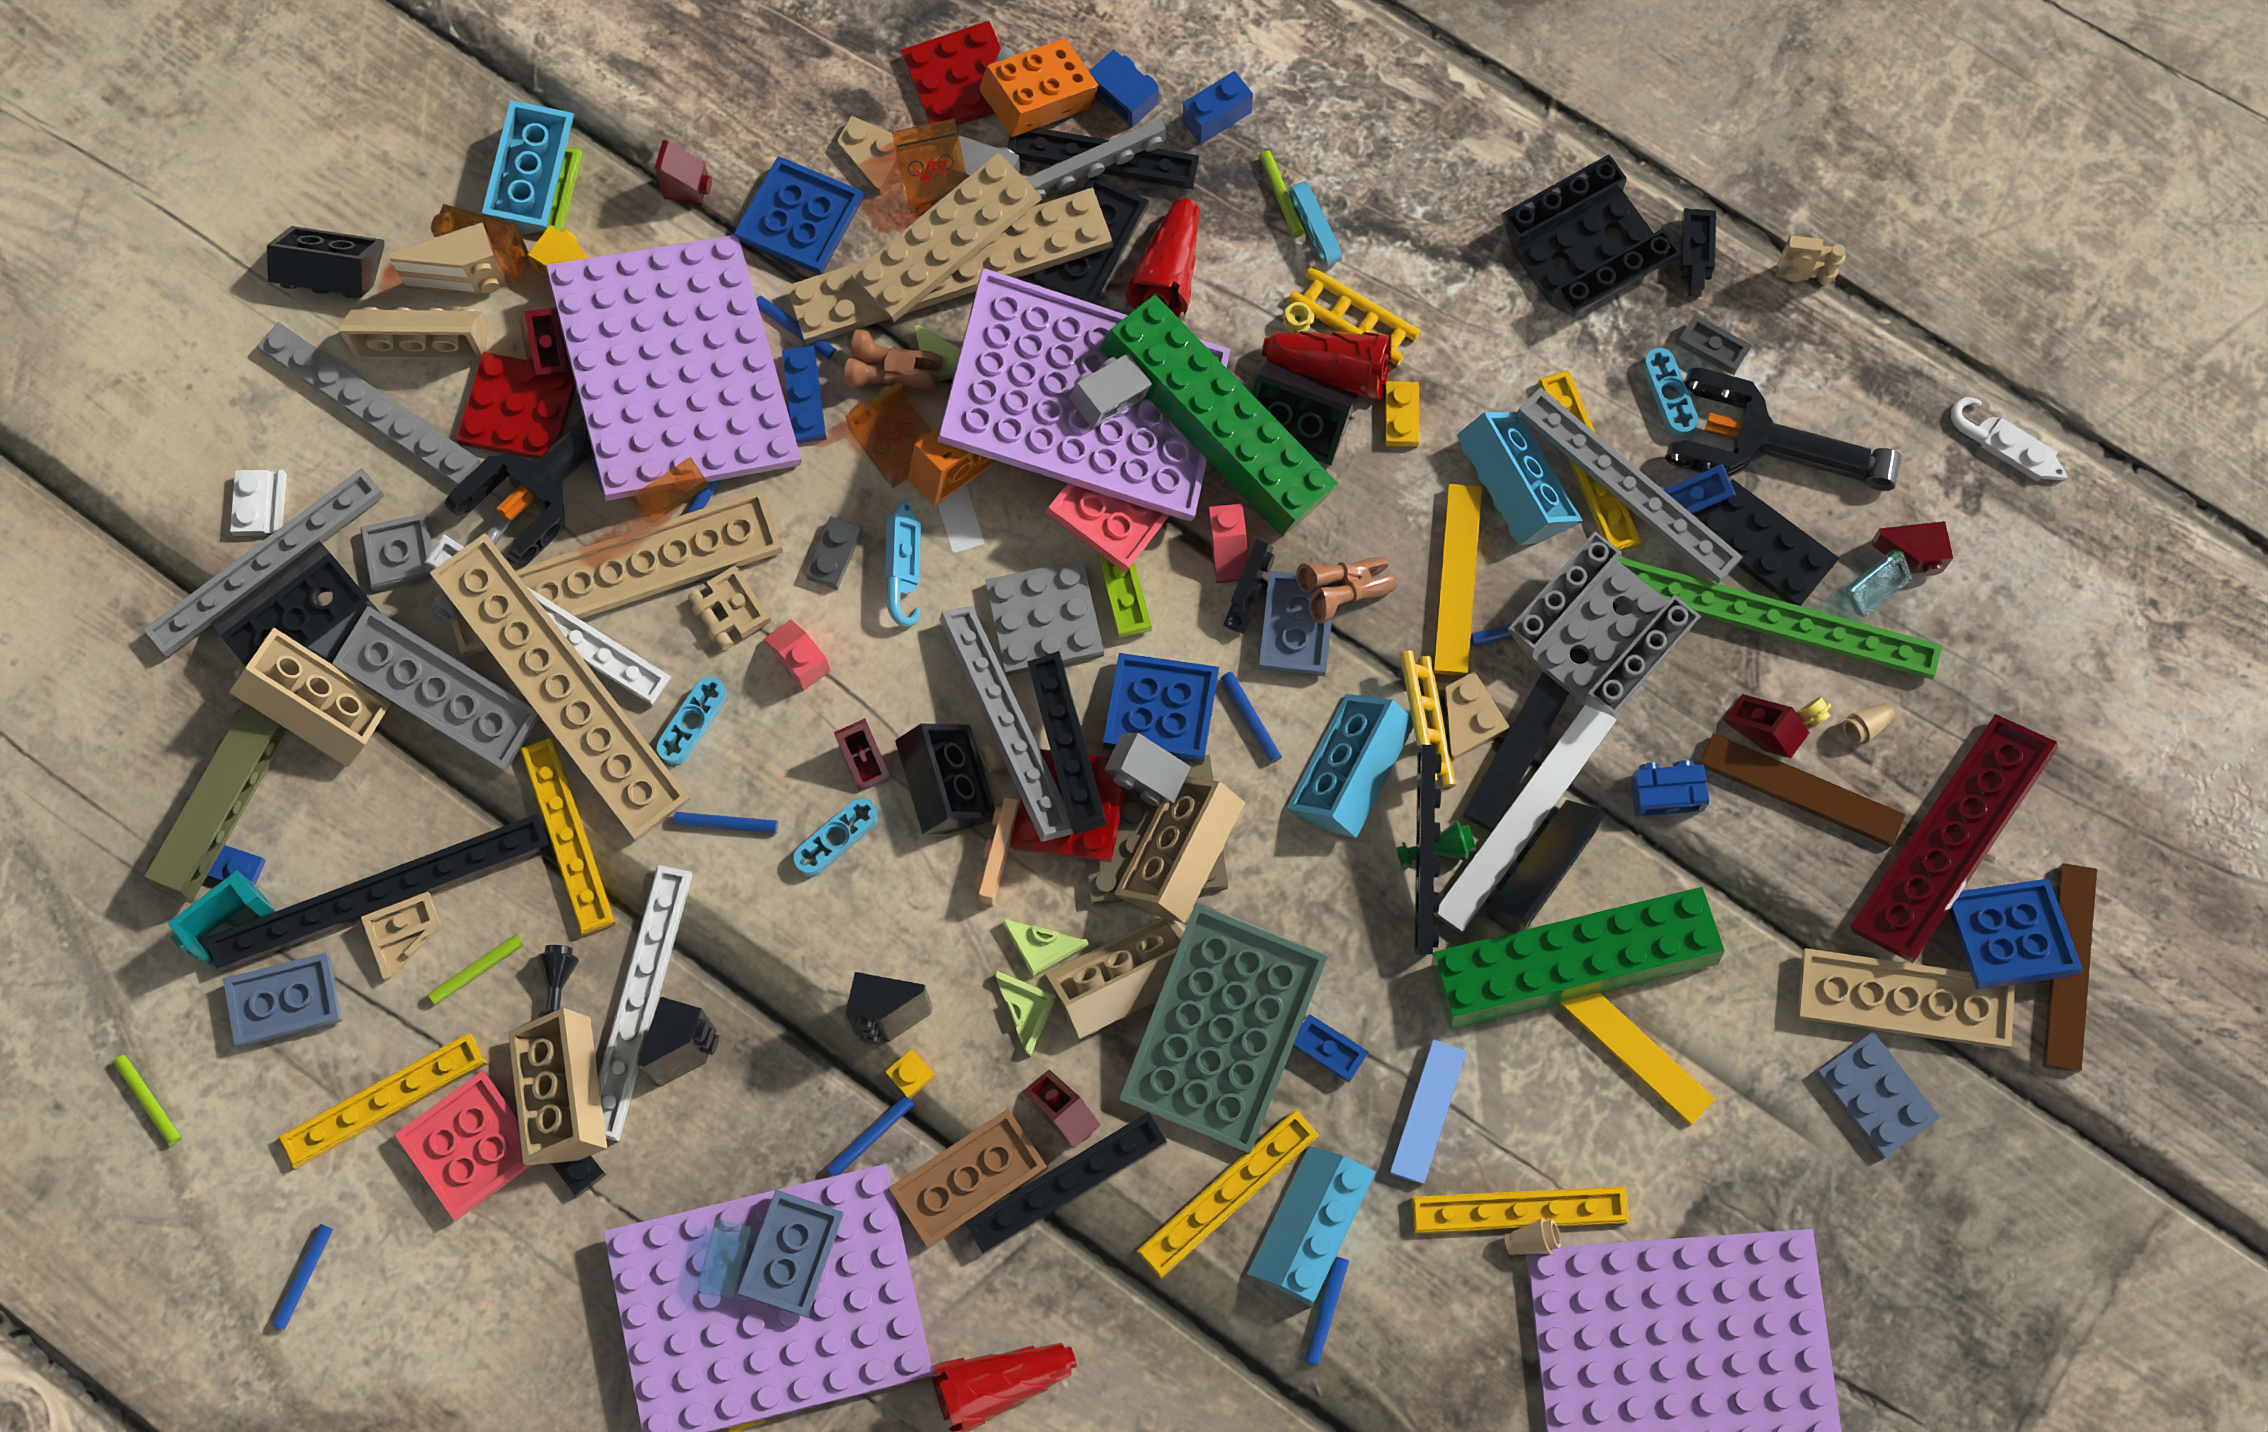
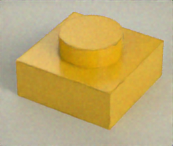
(910, 1074)

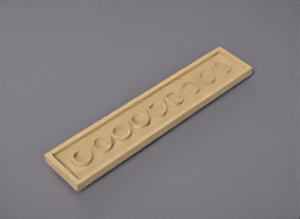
(1036, 241)
(648, 561)
(560, 686)

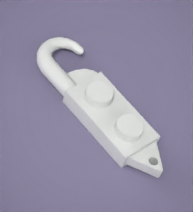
(2010, 444)

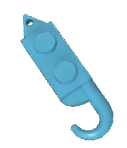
(902, 560)

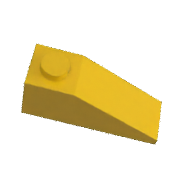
(555, 248)

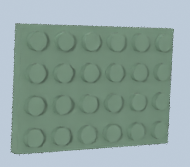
(1223, 1027)

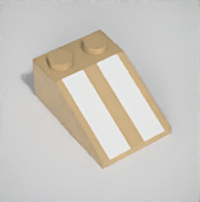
(451, 263)

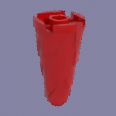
(1168, 260)
(1337, 358)
(992, 1383)

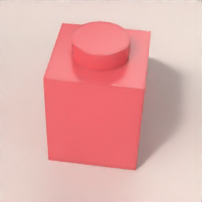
(1228, 541)
(798, 654)

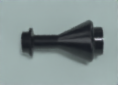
(556, 966)

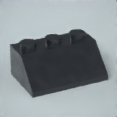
(324, 261)
(1306, 408)
(945, 777)
(885, 1007)
(676, 1041)

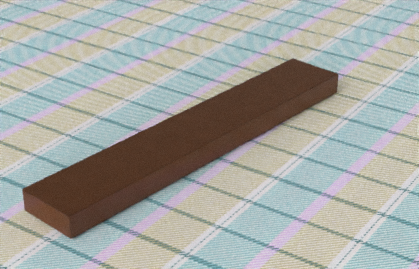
(1802, 790)
(2069, 994)

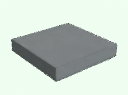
(397, 551)

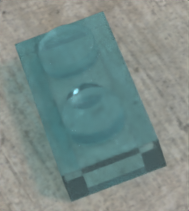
(1879, 583)
(724, 1259)

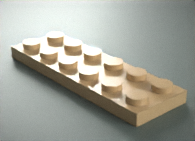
(946, 237)
(1903, 999)

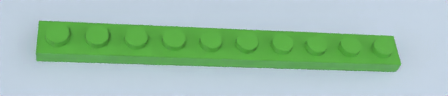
(1793, 622)

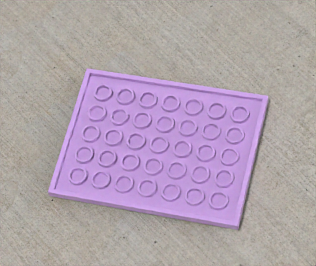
(672, 364)
(1015, 404)
(1684, 1335)
(737, 1361)

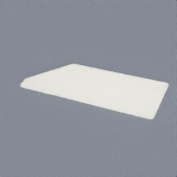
(961, 521)

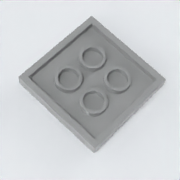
(1044, 614)

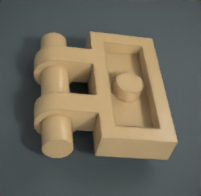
(1809, 257)
(737, 601)

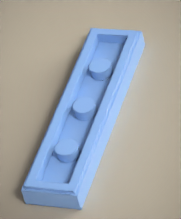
(1428, 1112)

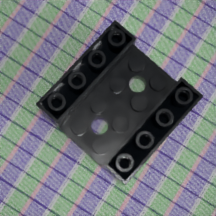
(1571, 224)
(290, 606)

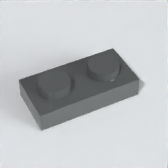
(1714, 344)
(833, 553)

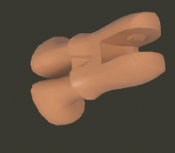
(898, 365)
(1352, 580)

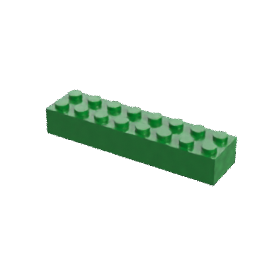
(1221, 416)
(1576, 957)

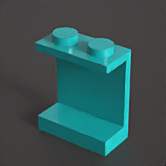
(213, 910)

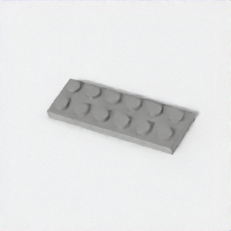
(436, 688)

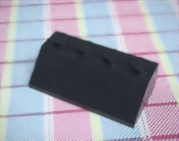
(1544, 865)

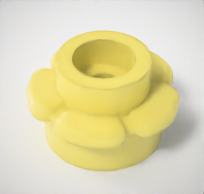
(1300, 310)
(1815, 712)

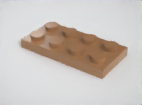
(968, 1178)

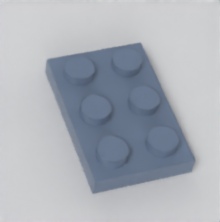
(1290, 635)
(282, 1000)
(1877, 1095)
(791, 1253)

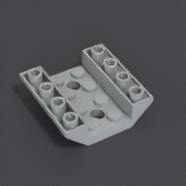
(1579, 614)

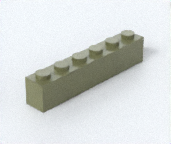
(215, 804)

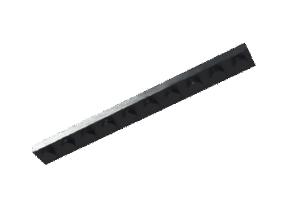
(377, 892)

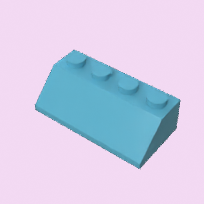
(528, 166)
(1518, 477)
(1351, 764)
(1311, 1224)

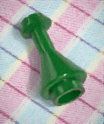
(1454, 842)

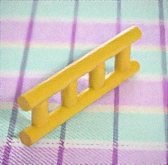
(1349, 297)
(1430, 703)

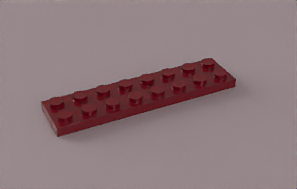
(1954, 838)

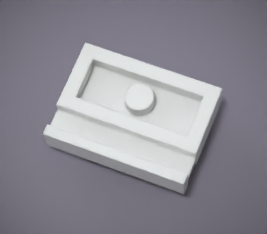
(258, 502)

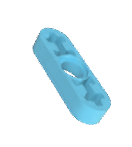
(1315, 223)
(1668, 407)
(671, 737)
(810, 845)

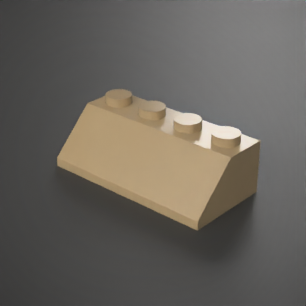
(415, 334)
(310, 697)
(1180, 849)
(1116, 976)
(557, 1088)

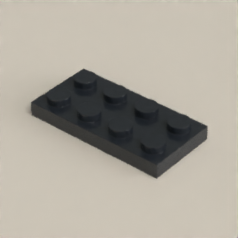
(1087, 275)
(1770, 545)

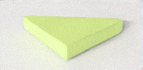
(931, 342)
(1042, 947)
(1027, 1007)

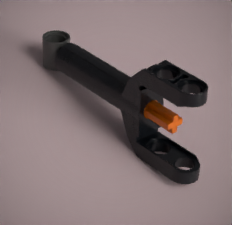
(1759, 436)
(535, 481)

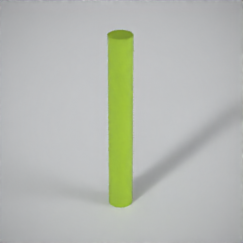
(1281, 194)
(475, 969)
(147, 1100)

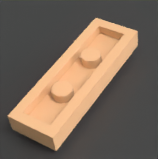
(997, 851)

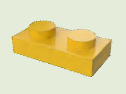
(1401, 414)

